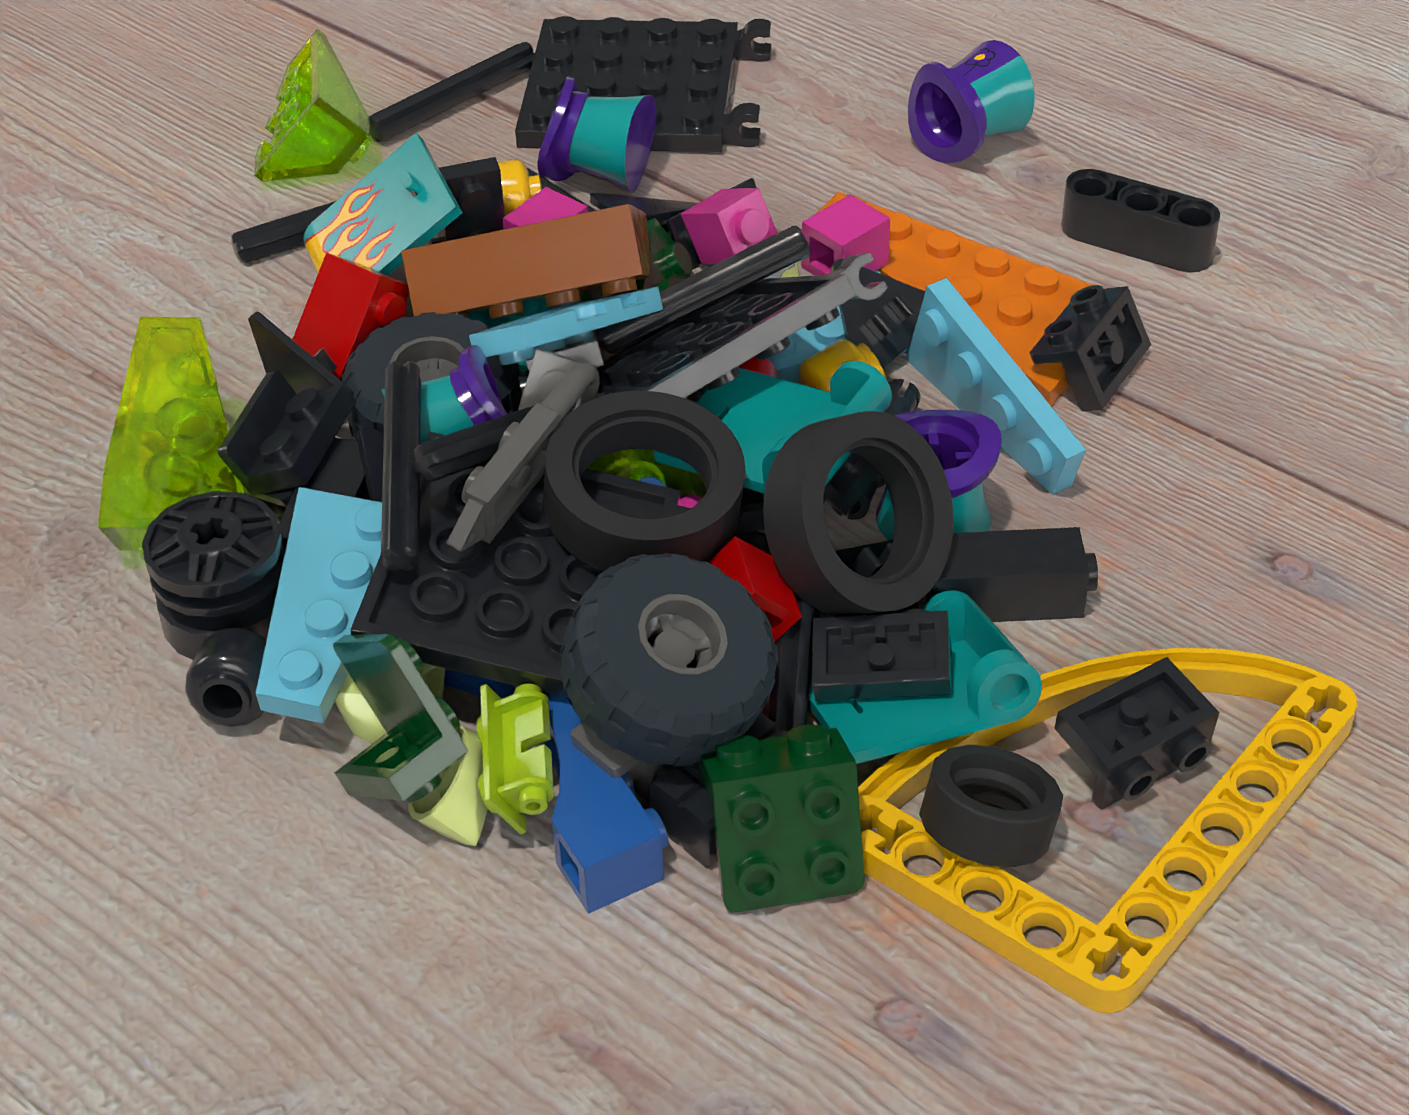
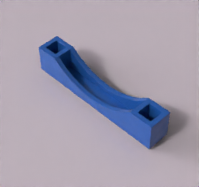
(598, 826)

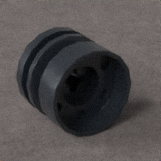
(213, 566)

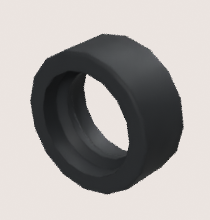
(983, 832)

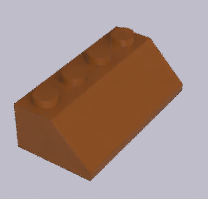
(531, 264)

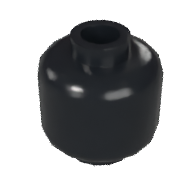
(226, 676)

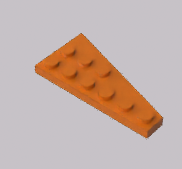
(1004, 291)

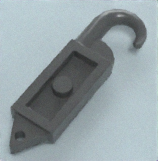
(503, 484)

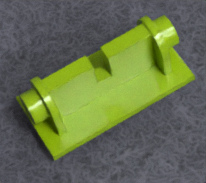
(513, 777)

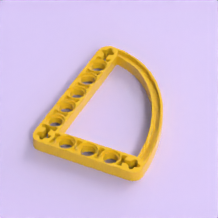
(1085, 944)

